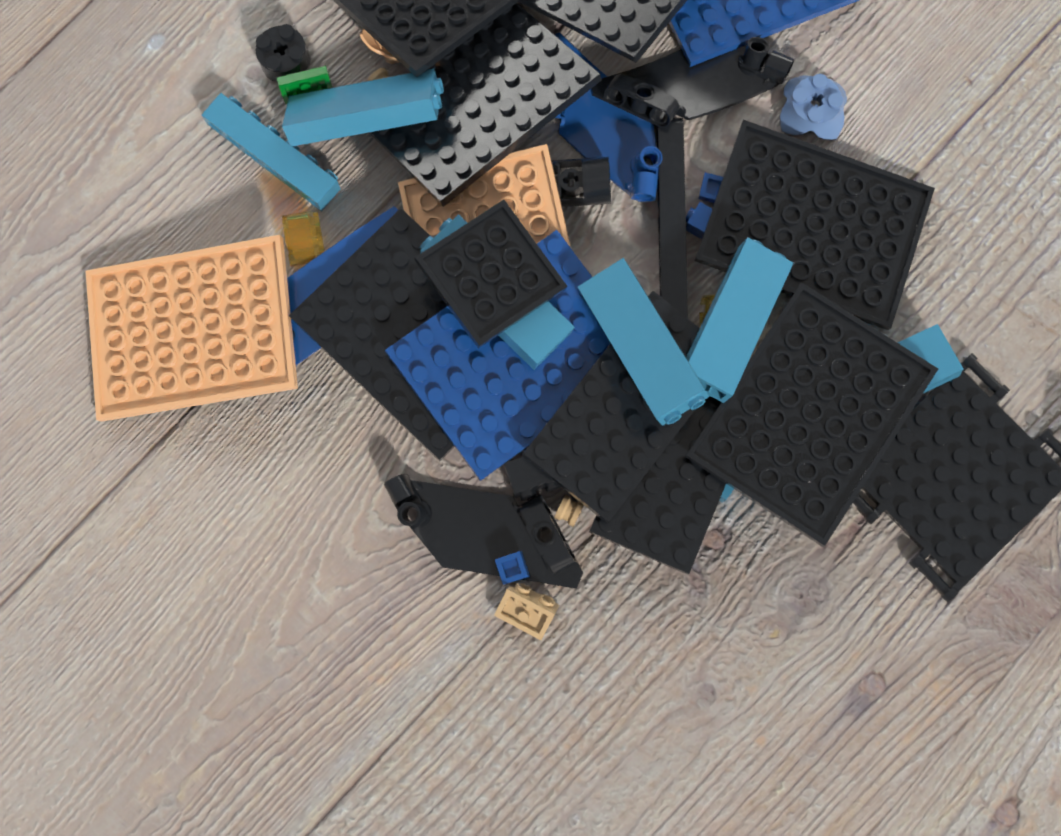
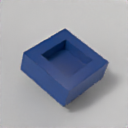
(709, 187)
(512, 567)

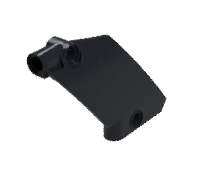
(674, 88)
(476, 527)

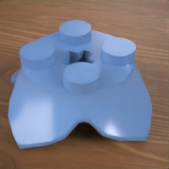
(801, 116)

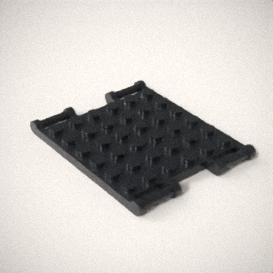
(962, 478)

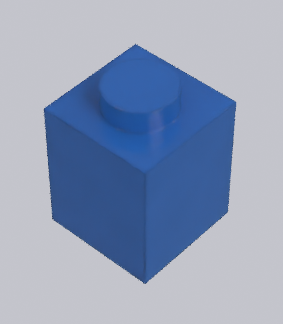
(698, 219)

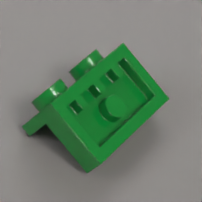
(304, 82)

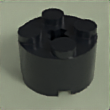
(281, 52)

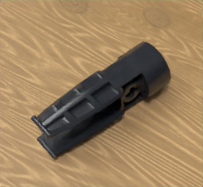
(591, 181)

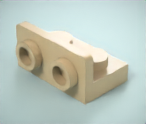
(527, 609)

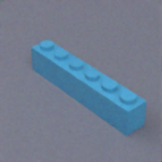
(271, 151)

